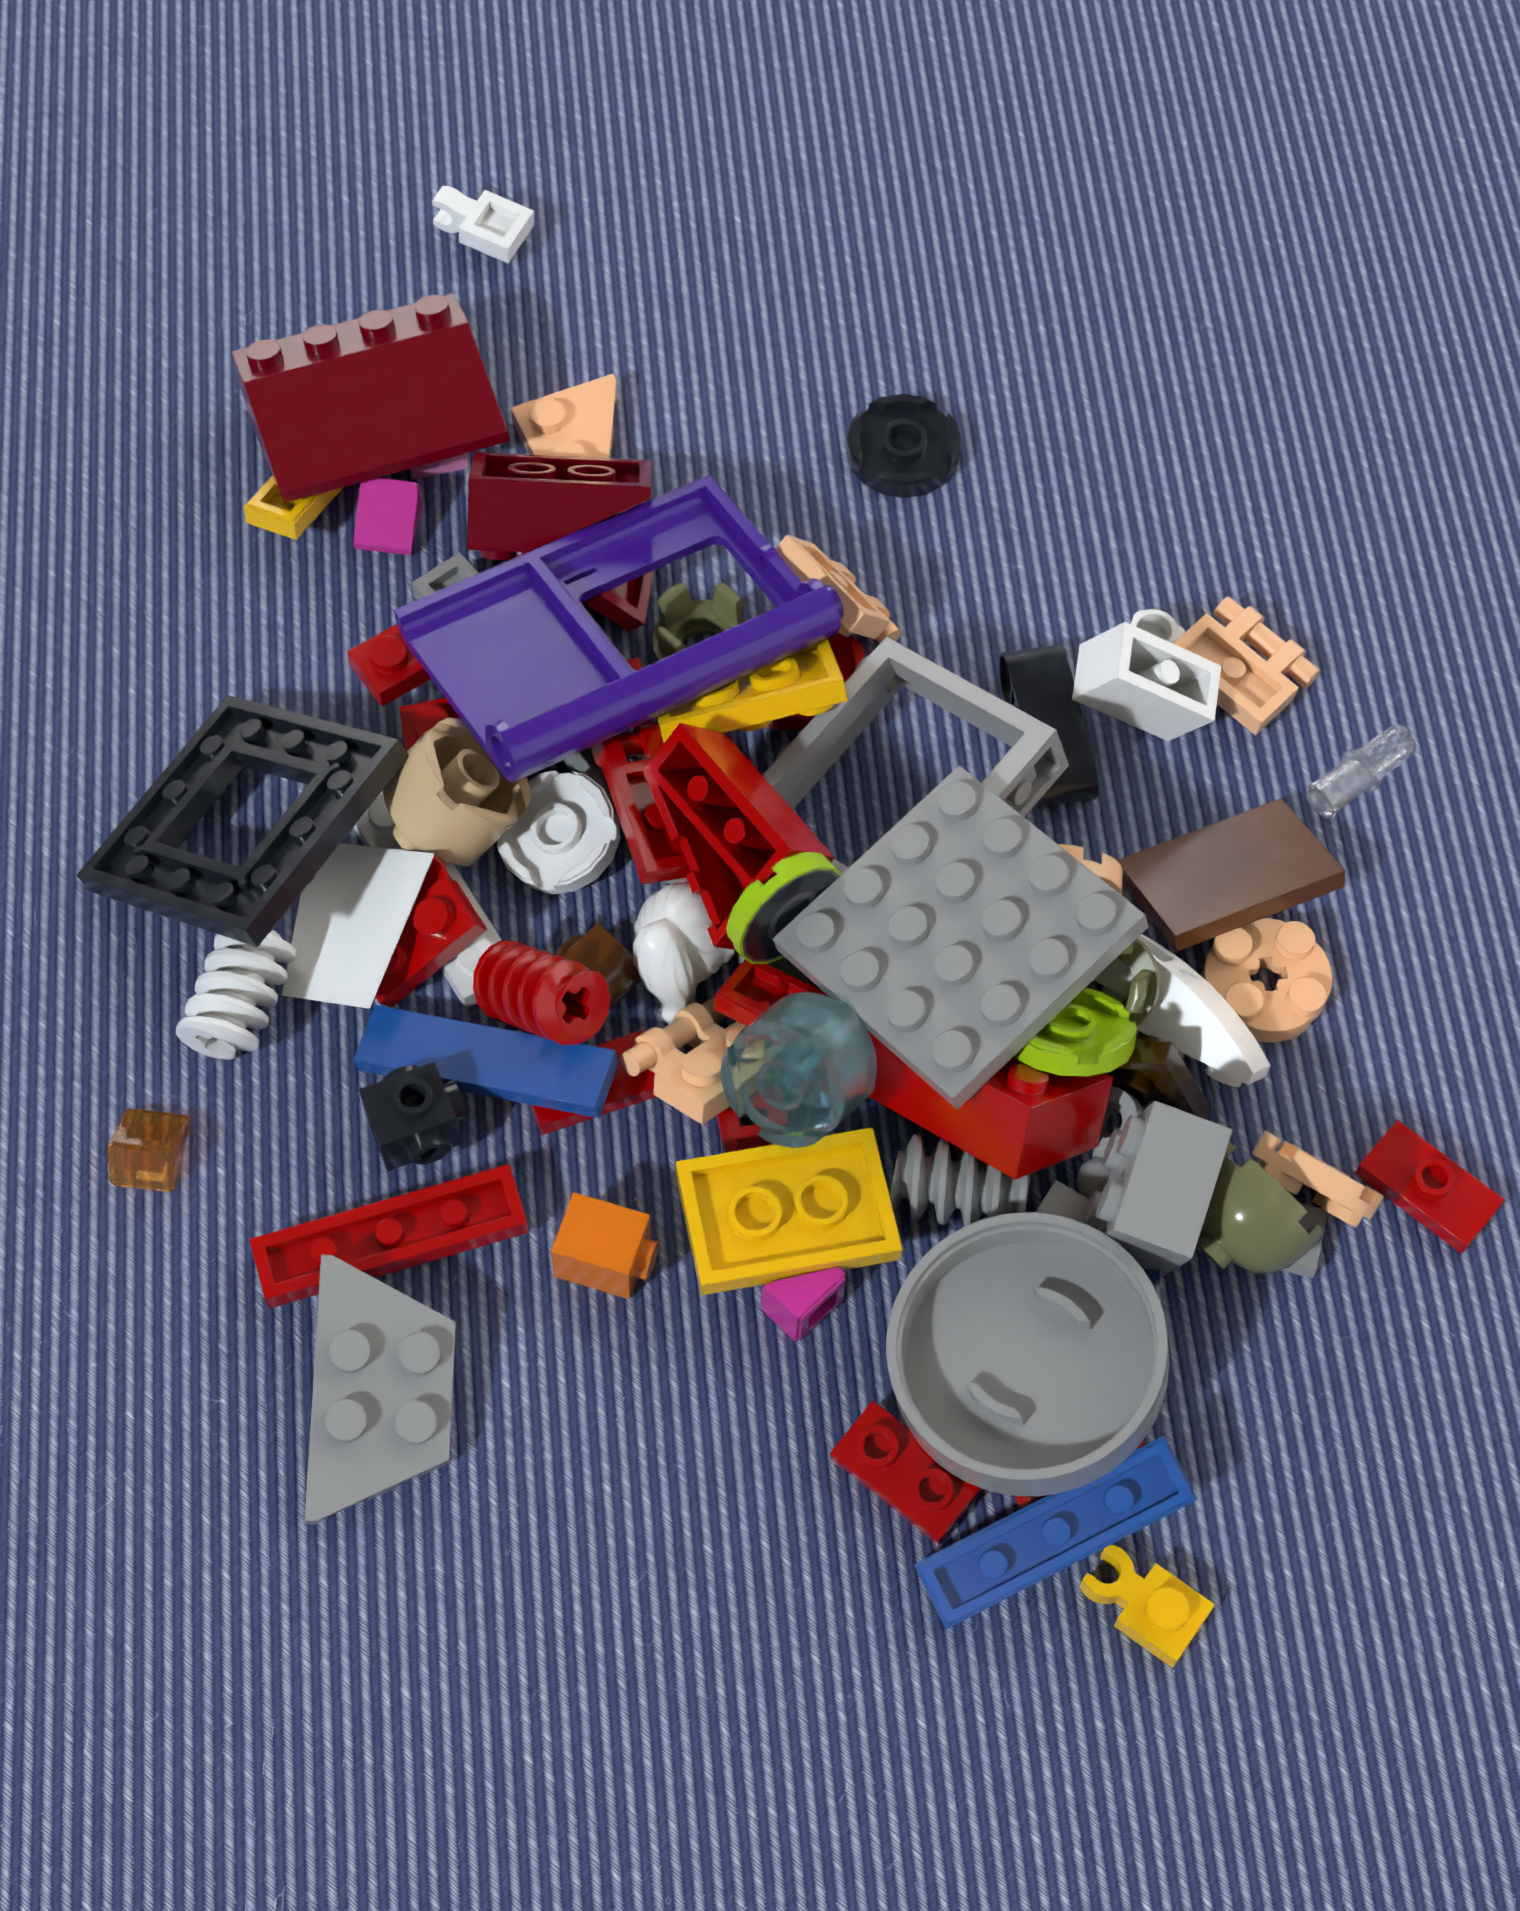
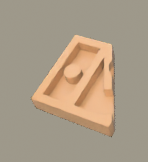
(569, 421)

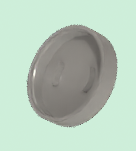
(1028, 1354)

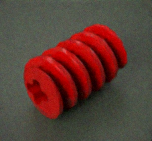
(541, 992)

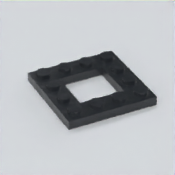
(343, 778)

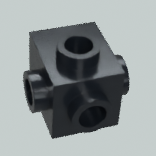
(413, 1115)

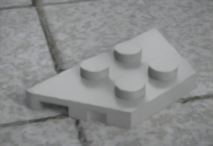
(376, 1390)

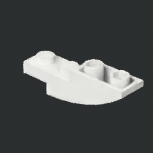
(1193, 1018)

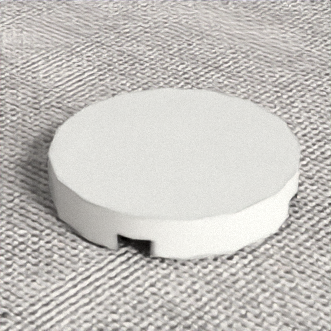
(563, 834)

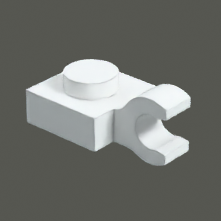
(487, 225)

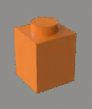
(603, 1246)

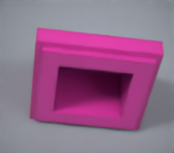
(388, 516)
(803, 1300)

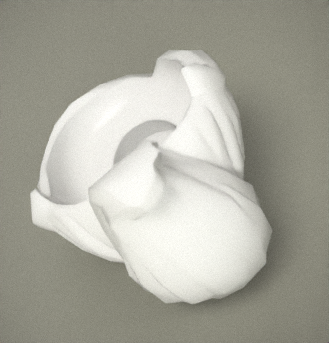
(675, 946)

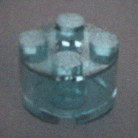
(800, 1068)

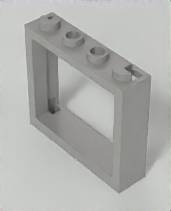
(1017, 779)

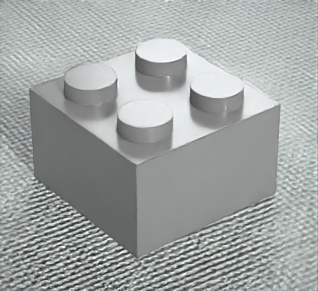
(1159, 1185)

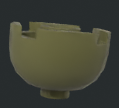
(1254, 1221)

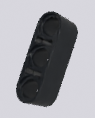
(1043, 686)

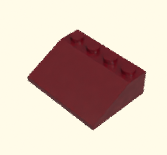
(369, 397)

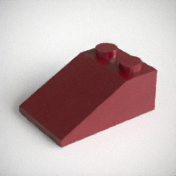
(537, 499)

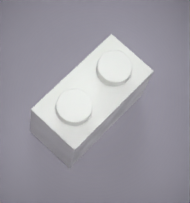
(1146, 682)

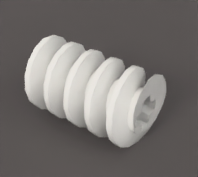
(229, 995)

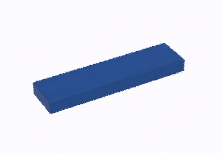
(490, 1060)
(1054, 1534)

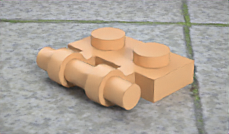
(862, 613)
(1248, 684)
(691, 1079)

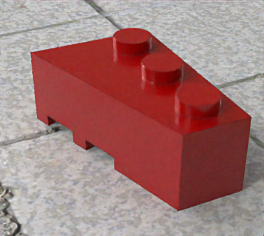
(724, 819)
(1013, 1122)

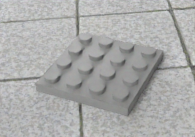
(960, 935)

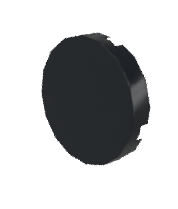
(903, 446)

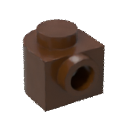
(604, 954)

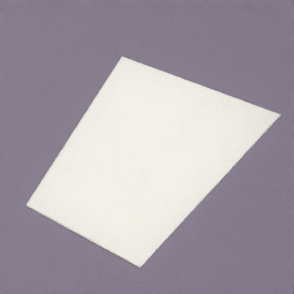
(352, 923)

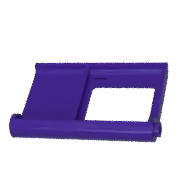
(543, 676)

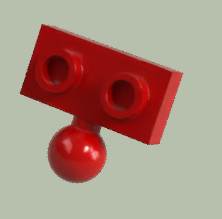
(902, 1474)

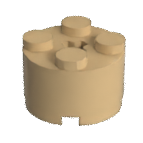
(452, 796)

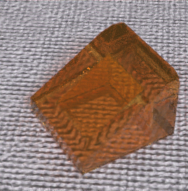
(148, 1149)

